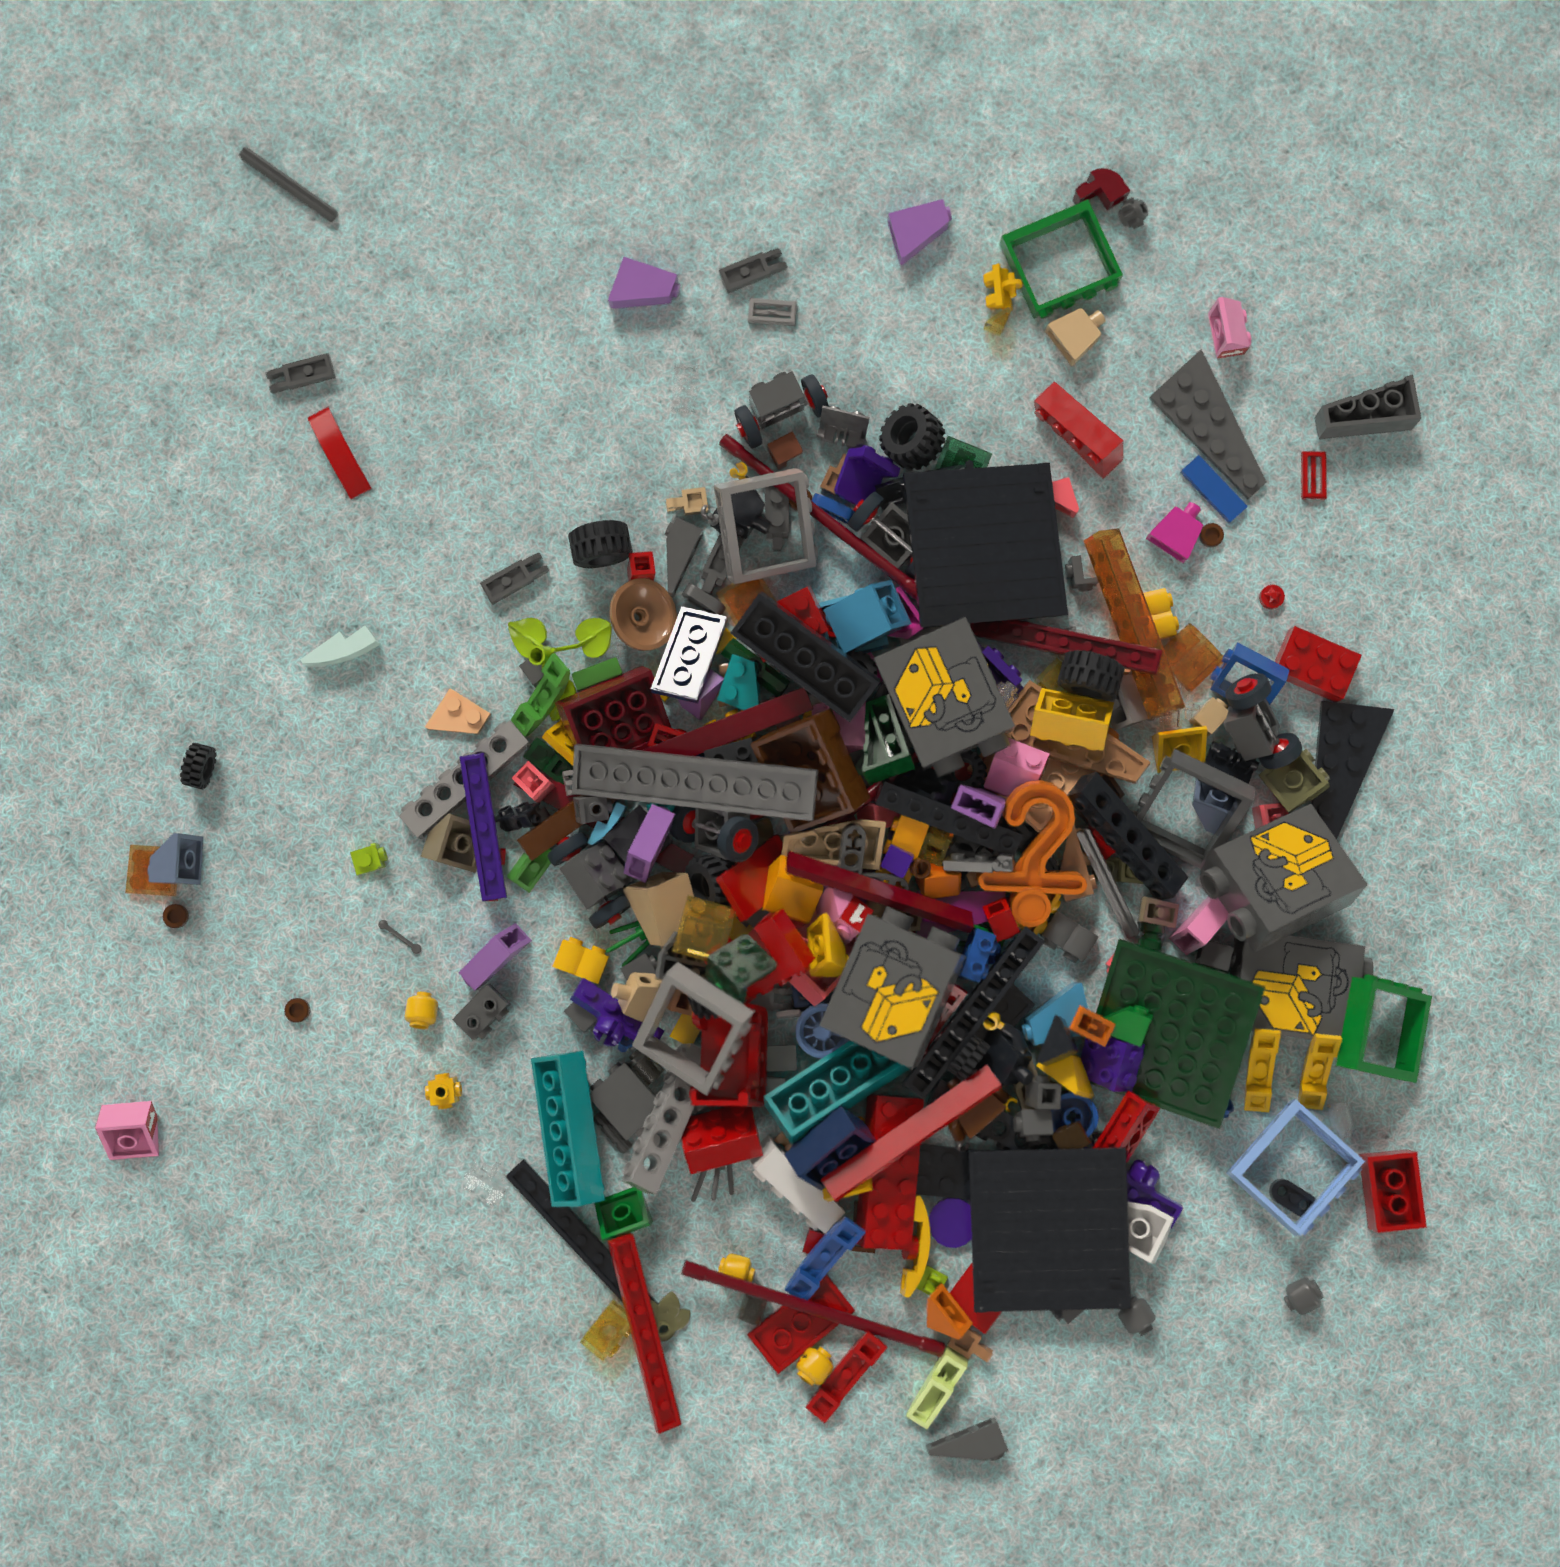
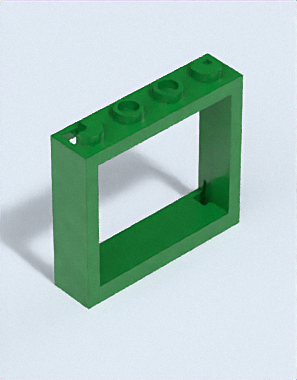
(1046, 225)
(1357, 1026)

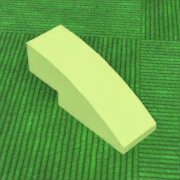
(937, 1387)

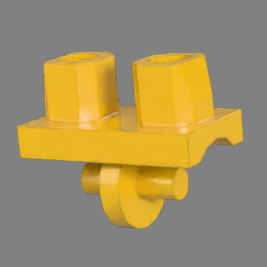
(1004, 287)

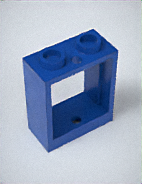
(1275, 672)

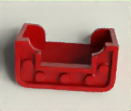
(747, 1075)

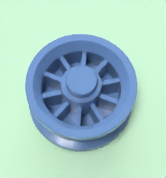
(814, 1038)

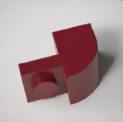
(1106, 185)

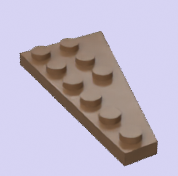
(1114, 761)

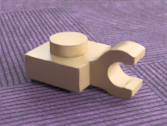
(691, 501)

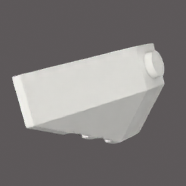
(1147, 1231)

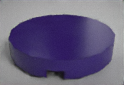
(951, 1222)

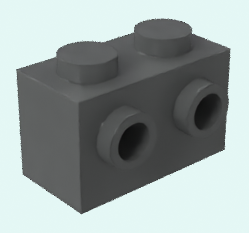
(479, 1009)

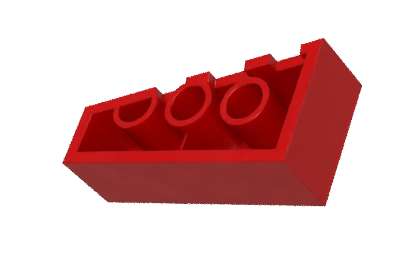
(1080, 429)

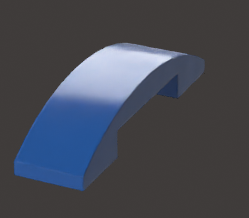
(823, 1257)

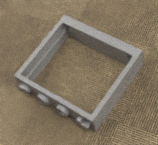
(728, 530)
(713, 999)

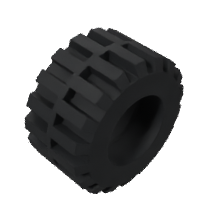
(900, 428)
(600, 544)
(1091, 675)
(703, 875)

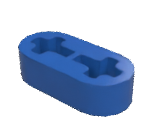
(833, 508)

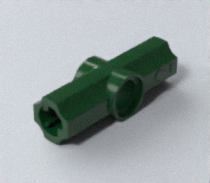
(768, 677)

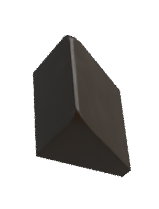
(1071, 1136)

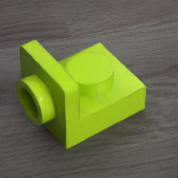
(369, 859)

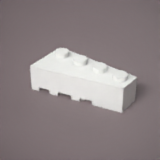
(802, 1195)

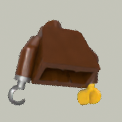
(979, 1116)

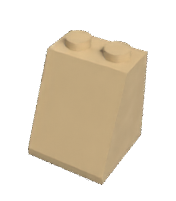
(659, 904)

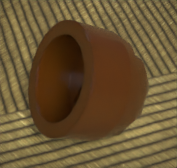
(923, 867)

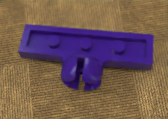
(608, 1013)
(1141, 1189)

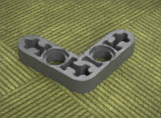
(857, 867)

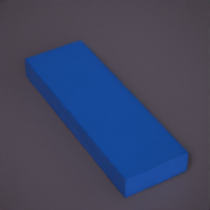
(1213, 489)

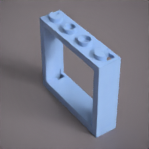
(1334, 1189)

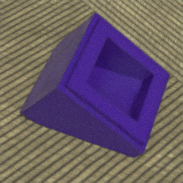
(897, 861)

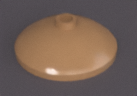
(655, 613)

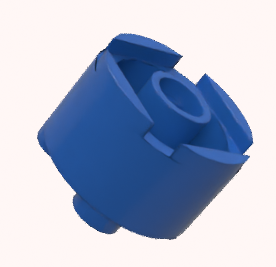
(1083, 1107)

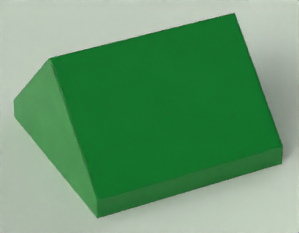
(622, 1214)

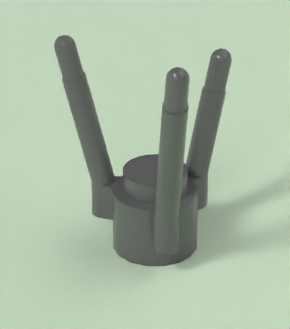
(715, 1182)

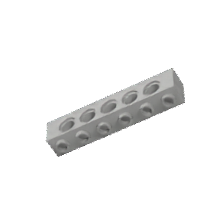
(412, 811)
(669, 1133)

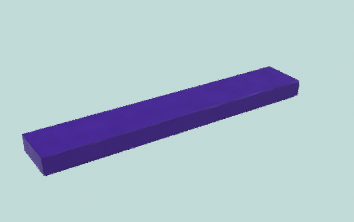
(483, 827)

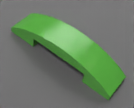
(543, 699)

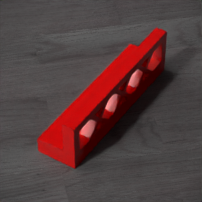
(1128, 1121)

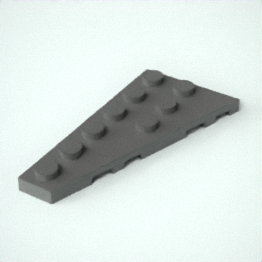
(1204, 416)

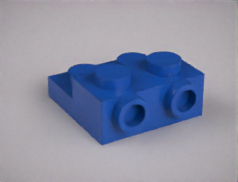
(977, 949)

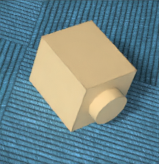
(1210, 715)

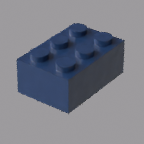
(829, 1146)

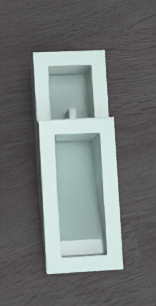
(341, 649)

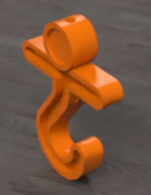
(1030, 877)

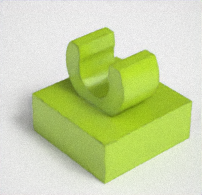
(931, 1279)

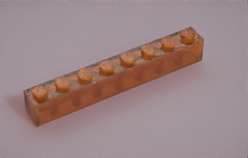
(1132, 618)

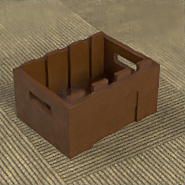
(790, 747)

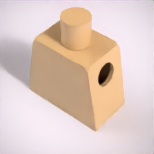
(1075, 333)
(636, 994)

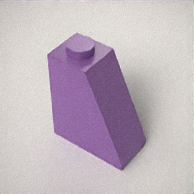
(917, 227)
(642, 285)
(979, 804)
(648, 843)
(494, 956)

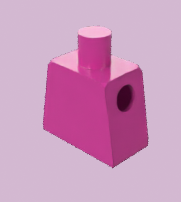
(1177, 532)

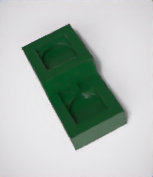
(547, 760)

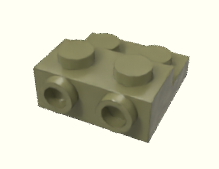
(1296, 781)

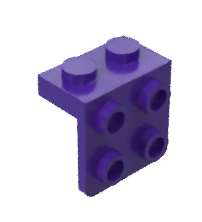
(861, 473)
(1112, 1065)

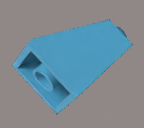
(867, 616)
(1062, 1004)

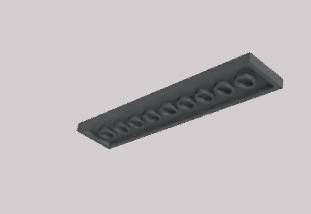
(695, 782)

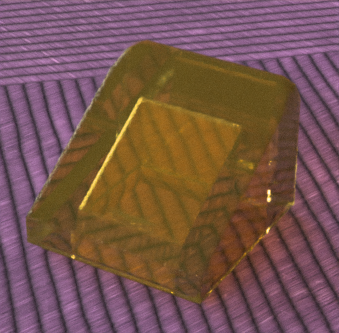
(997, 323)

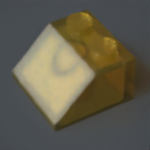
(703, 928)

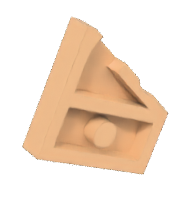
(458, 715)

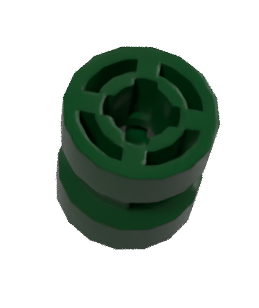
(1151, 936)

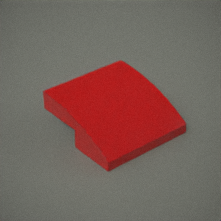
(963, 1295)

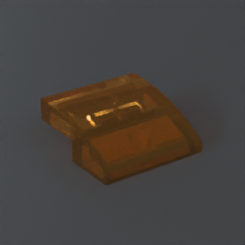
(1192, 657)

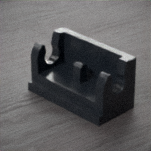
(929, 784)

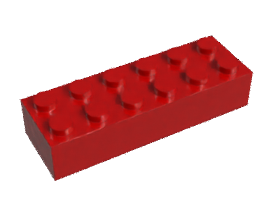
(889, 1208)

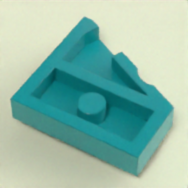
(740, 683)

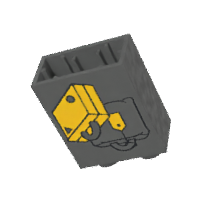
(946, 697)
(1281, 878)
(1303, 982)
(894, 987)

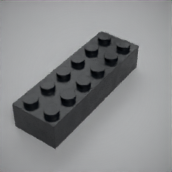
(805, 656)

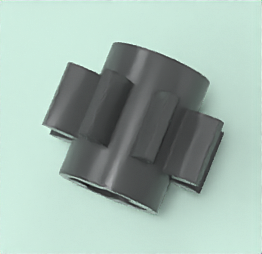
(1133, 213)

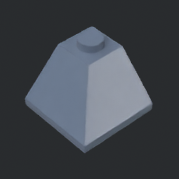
(1211, 805)
(177, 860)

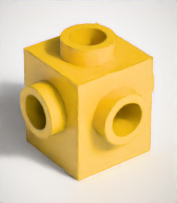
(452, 1088)

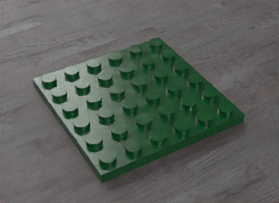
(1194, 1033)

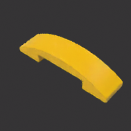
(1260, 1069)
(1317, 1070)
(912, 1277)

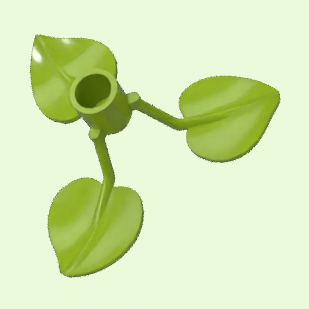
(531, 633)

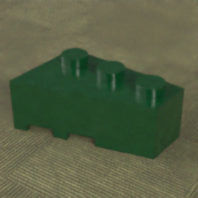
(885, 744)

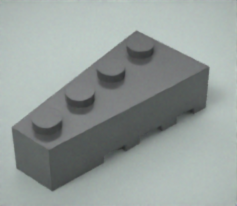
(1377, 411)

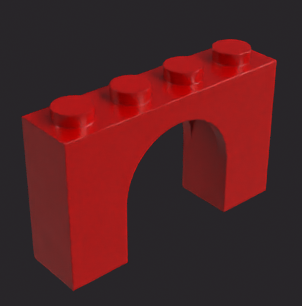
(785, 947)

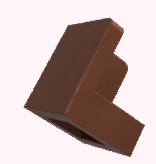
(784, 449)

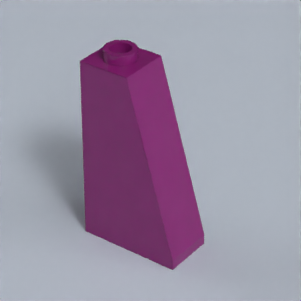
(967, 900)

